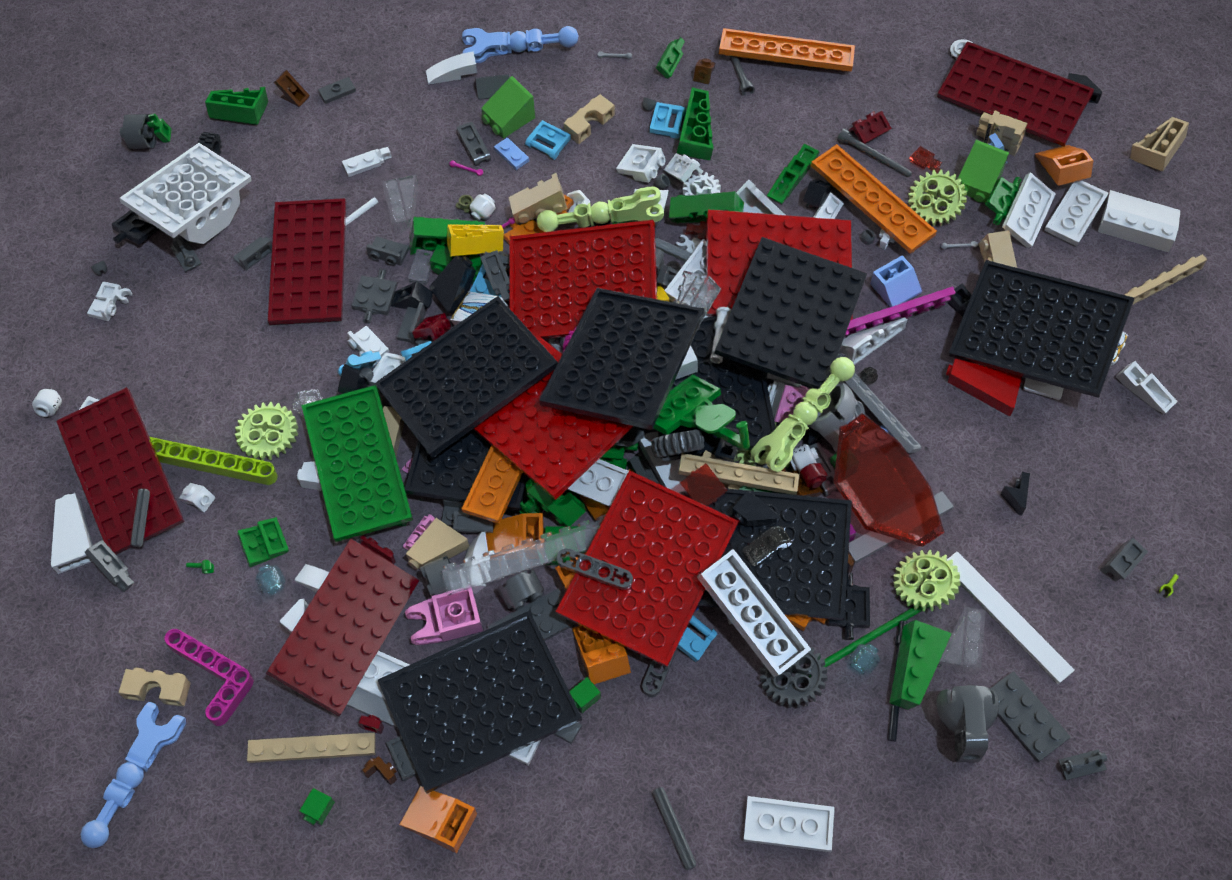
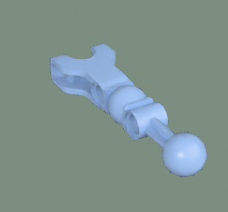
(502, 43)
(130, 774)

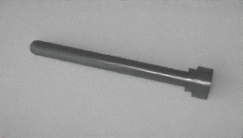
(746, 85)
(846, 137)

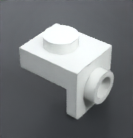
(578, 198)
(197, 496)

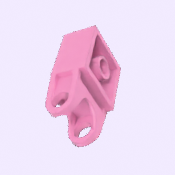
(441, 617)

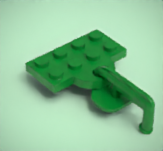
(692, 407)

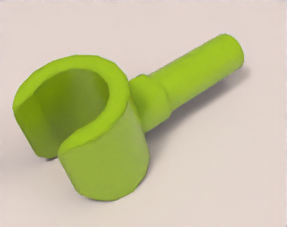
(1168, 586)

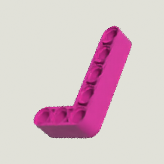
(214, 667)

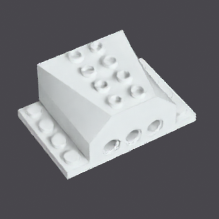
(190, 195)

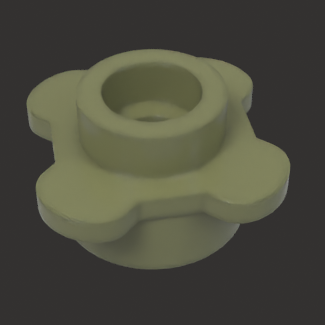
(462, 200)

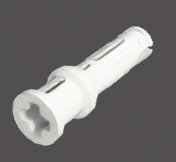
(722, 316)

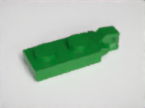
(670, 58)

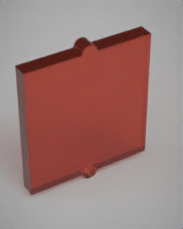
(703, 486)

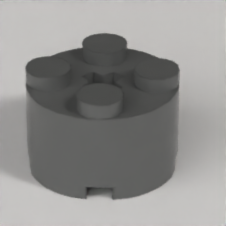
(137, 132)
(431, 572)
(521, 589)

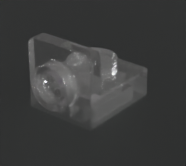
(305, 397)

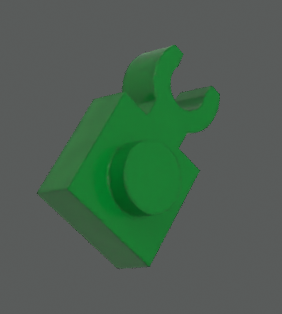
(161, 128)
(530, 506)

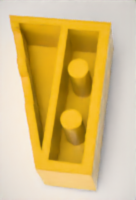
(474, 239)

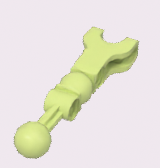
(621, 209)
(785, 437)

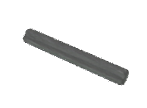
(674, 828)

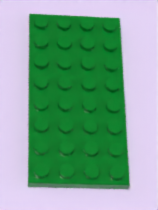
(356, 463)

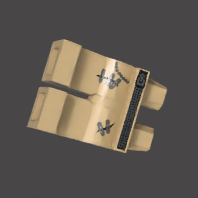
(1008, 130)

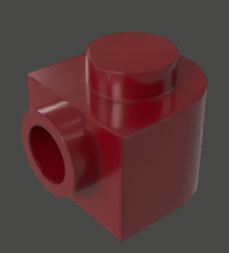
(813, 475)

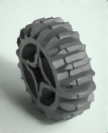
(677, 443)

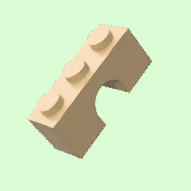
(597, 109)
(138, 682)

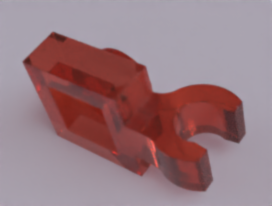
(925, 158)
(700, 230)

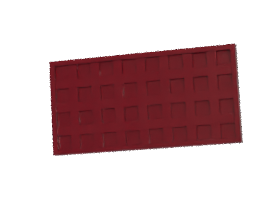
(995, 82)
(307, 262)
(113, 463)
(343, 627)

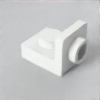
(102, 309)

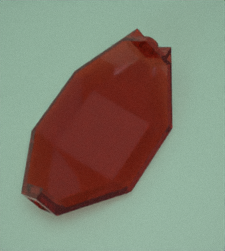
(884, 484)

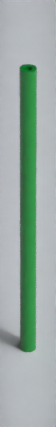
(871, 636)

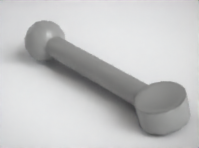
(601, 54)
(973, 244)

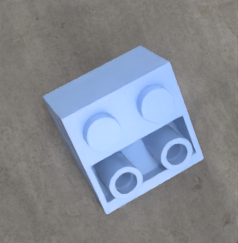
(896, 282)

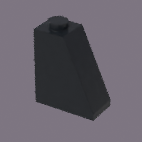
(454, 283)

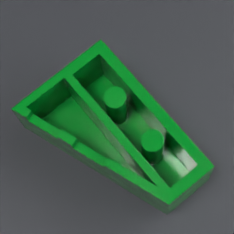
(237, 106)

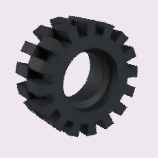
(211, 141)

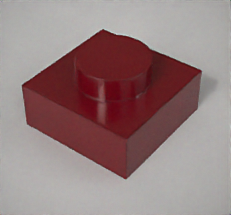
(371, 723)

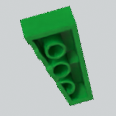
(696, 129)
(695, 207)
(429, 232)
(916, 662)

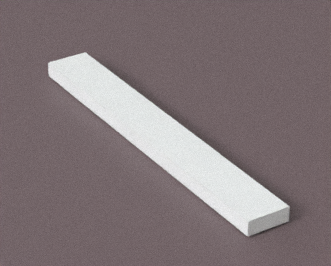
(1011, 621)

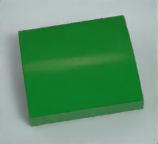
(262, 542)

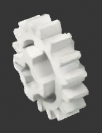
(701, 185)

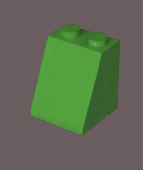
(508, 108)
(982, 170)

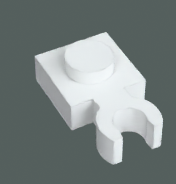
(690, 246)
(113, 291)

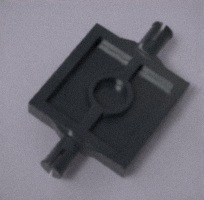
(133, 228)
(856, 608)

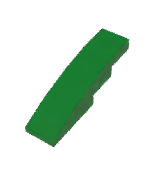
(793, 174)

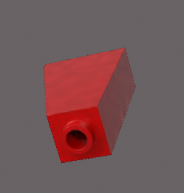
(986, 384)

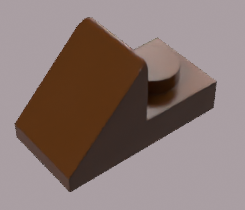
(291, 88)

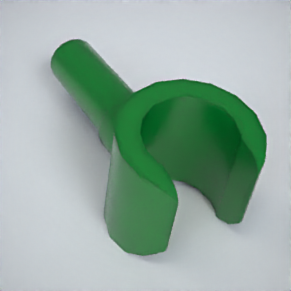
(206, 565)

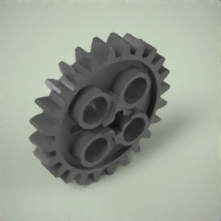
(791, 692)

